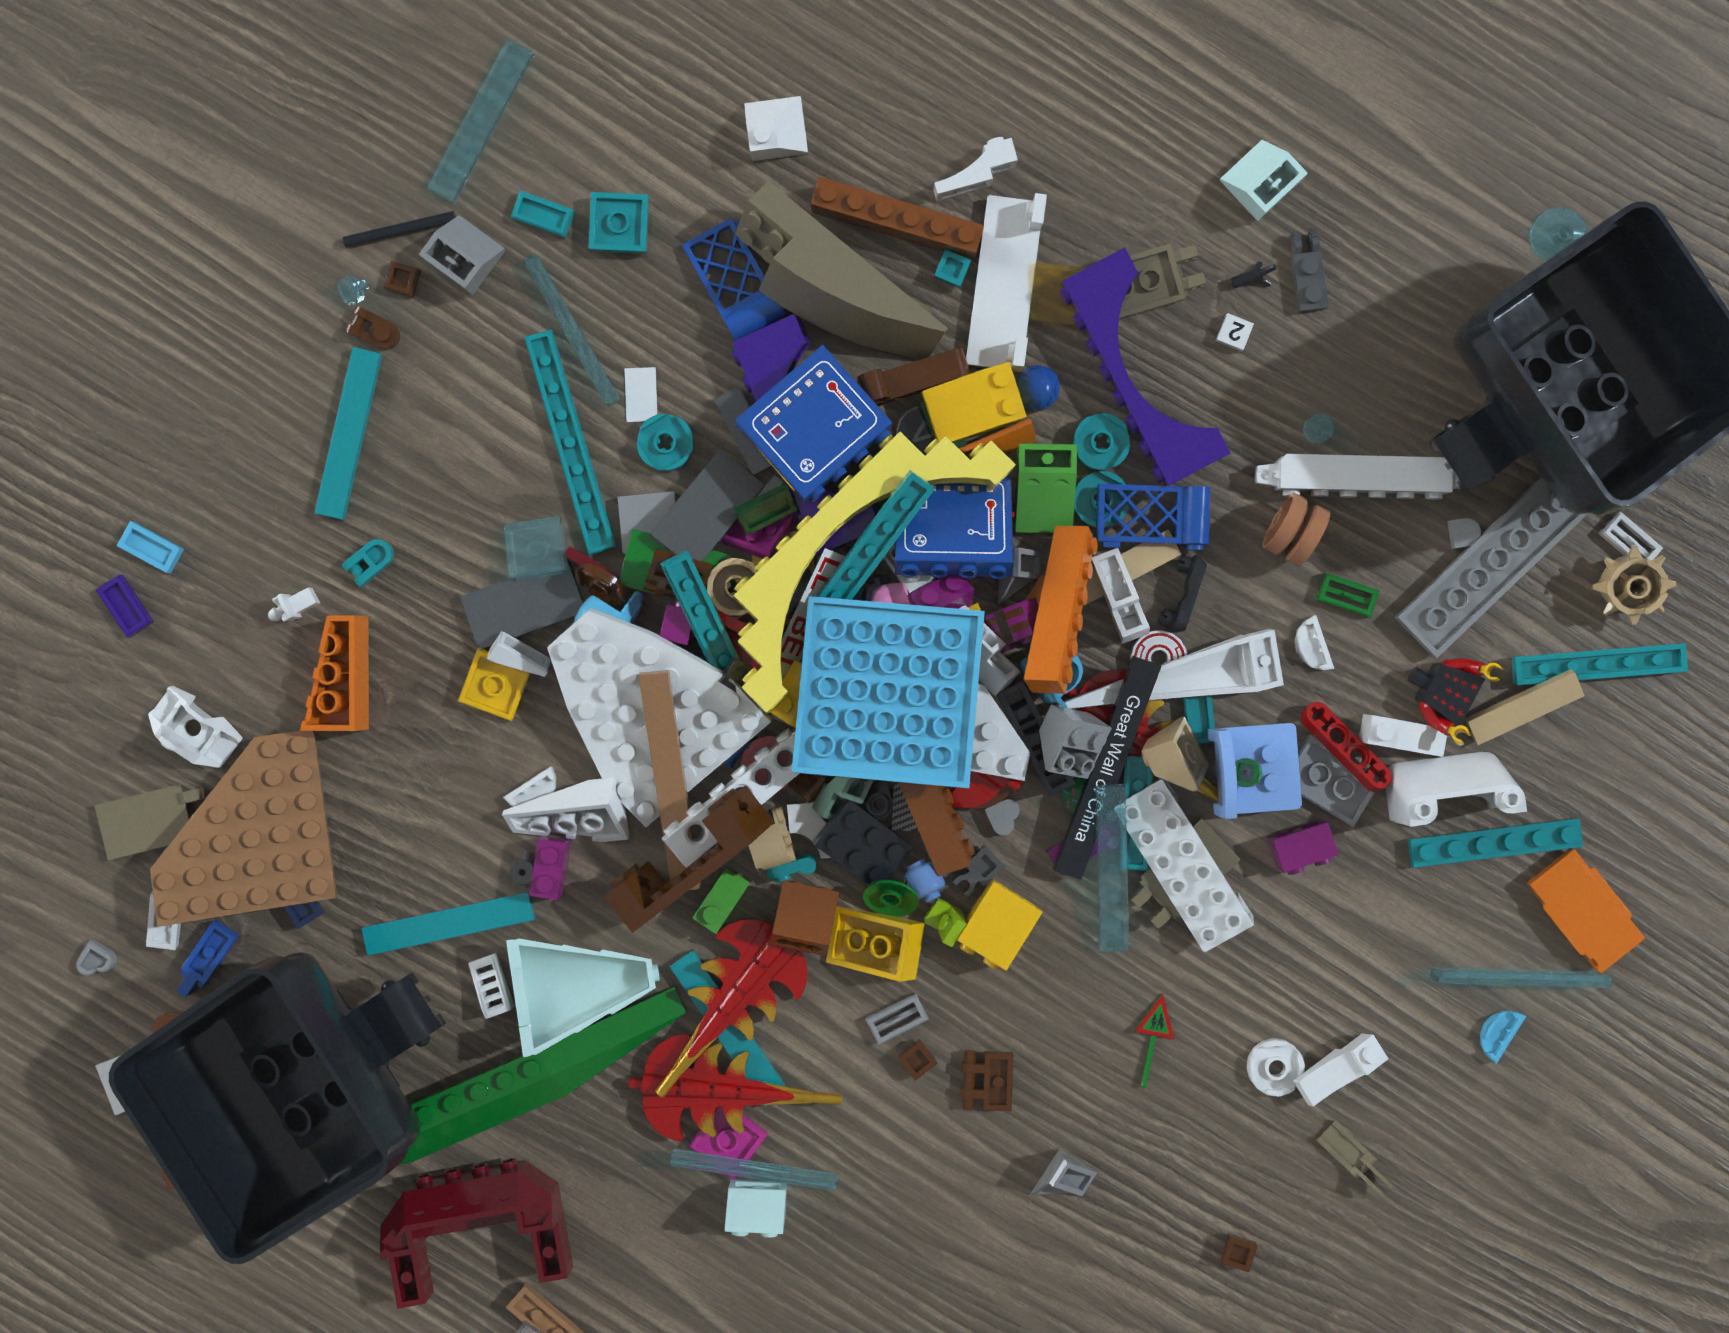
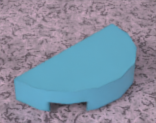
(1499, 1032)

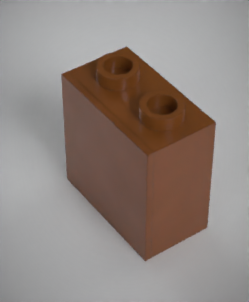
(804, 917)

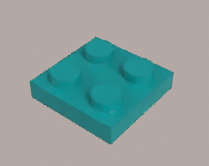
(618, 222)

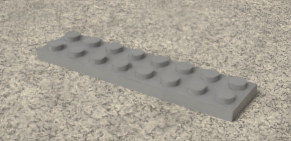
(1487, 569)

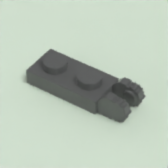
(1308, 273)

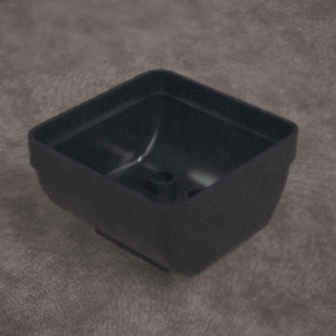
(1597, 368)
(275, 1099)

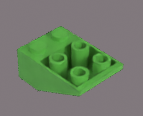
(1045, 487)

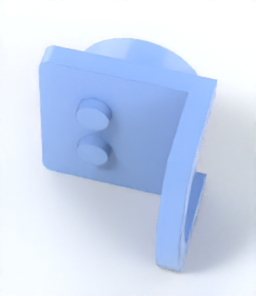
(1276, 752)

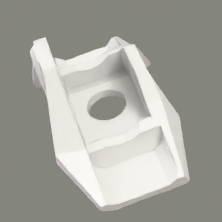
(209, 747)

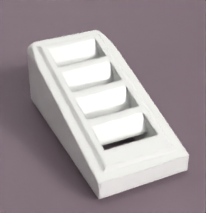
(515, 654)
(500, 982)

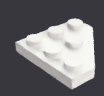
(995, 742)

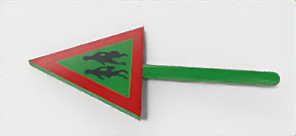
(1155, 1024)

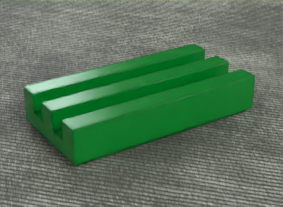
(1323, 588)

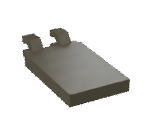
(1160, 279)
(144, 820)
(1218, 849)

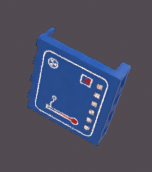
(815, 424)
(959, 533)

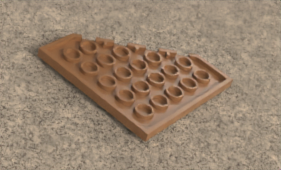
(253, 838)

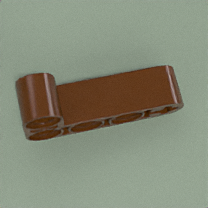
(913, 377)

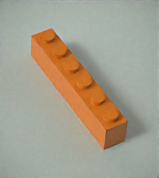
(1060, 610)

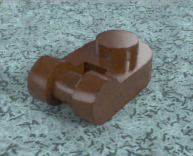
(381, 333)

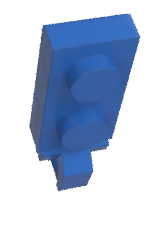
(206, 957)

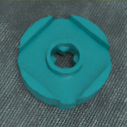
(649, 439)
(1117, 439)
(1085, 505)

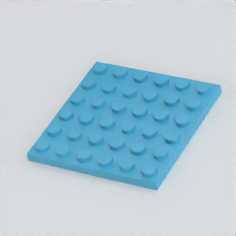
(888, 692)

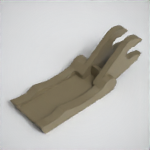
(1351, 1154)

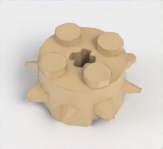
(1650, 582)

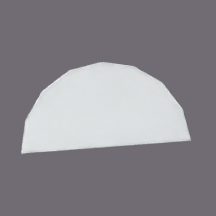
(1312, 646)
(535, 788)

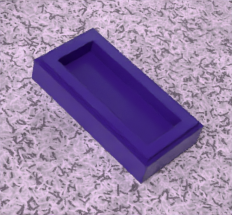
(125, 606)

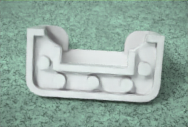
(1420, 783)

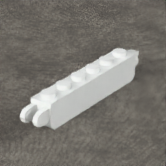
(1358, 475)

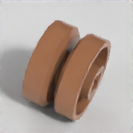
(1296, 529)

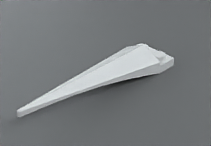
(1228, 667)

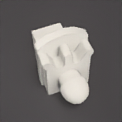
(291, 606)

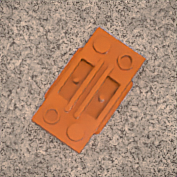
(1586, 910)

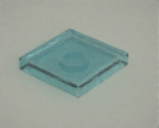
(535, 548)

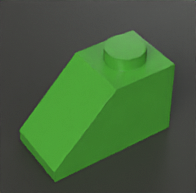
(721, 900)

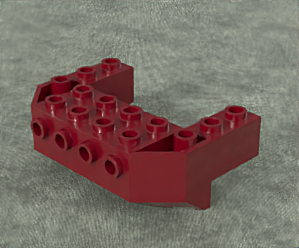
(471, 1201)

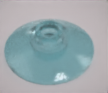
(1545, 231)

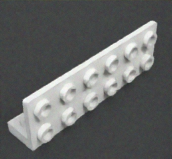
(1005, 281)
(1185, 866)

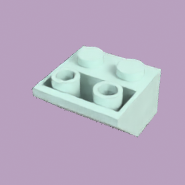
(1263, 178)
(756, 1208)

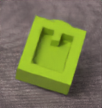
(947, 920)

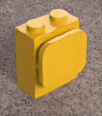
(998, 925)

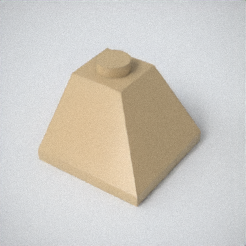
(1176, 755)

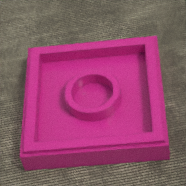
(729, 1141)

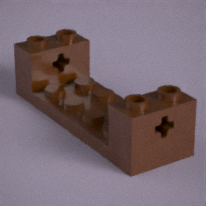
(733, 821)

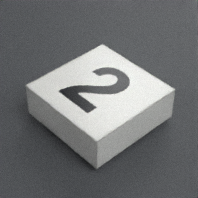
(1234, 332)

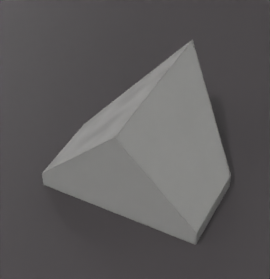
(1025, 570)
(1064, 1176)

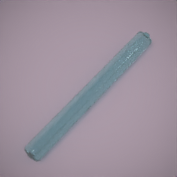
(571, 330)
(753, 1169)

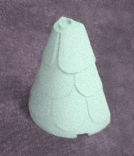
(571, 988)

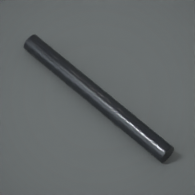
(398, 229)

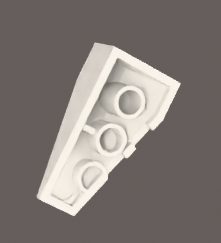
(581, 809)

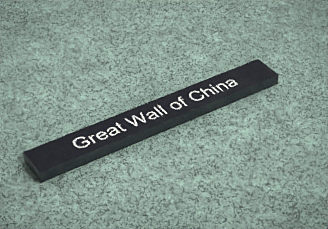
(1109, 765)

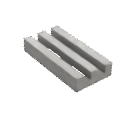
(892, 1008)

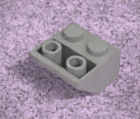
(462, 253)
(1072, 741)

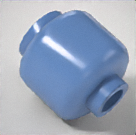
(924, 880)

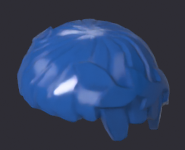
(1038, 388)

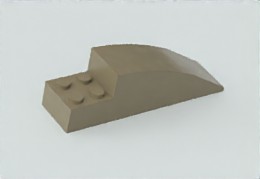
(831, 283)

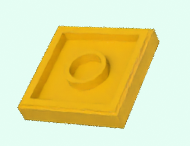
(493, 686)

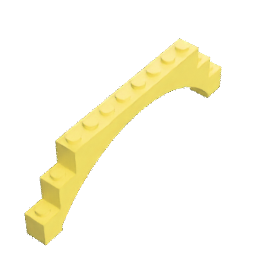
(772, 587)

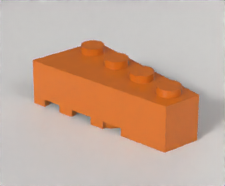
(342, 677)

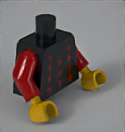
(1449, 692)

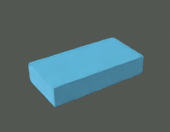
(150, 547)

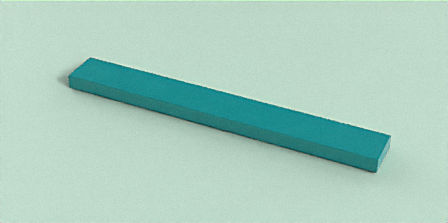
(570, 442)

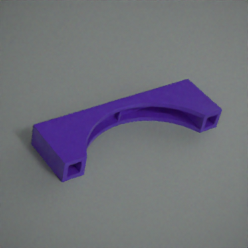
(1097, 301)
(766, 360)

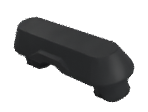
(1195, 570)

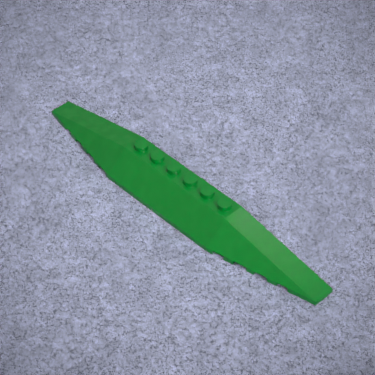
(537, 1079)

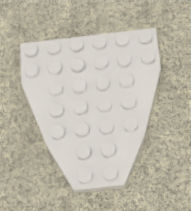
(599, 679)

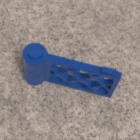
(747, 314)
(1190, 520)

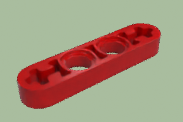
(1343, 749)

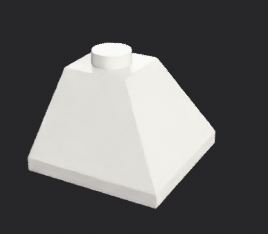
(776, 128)

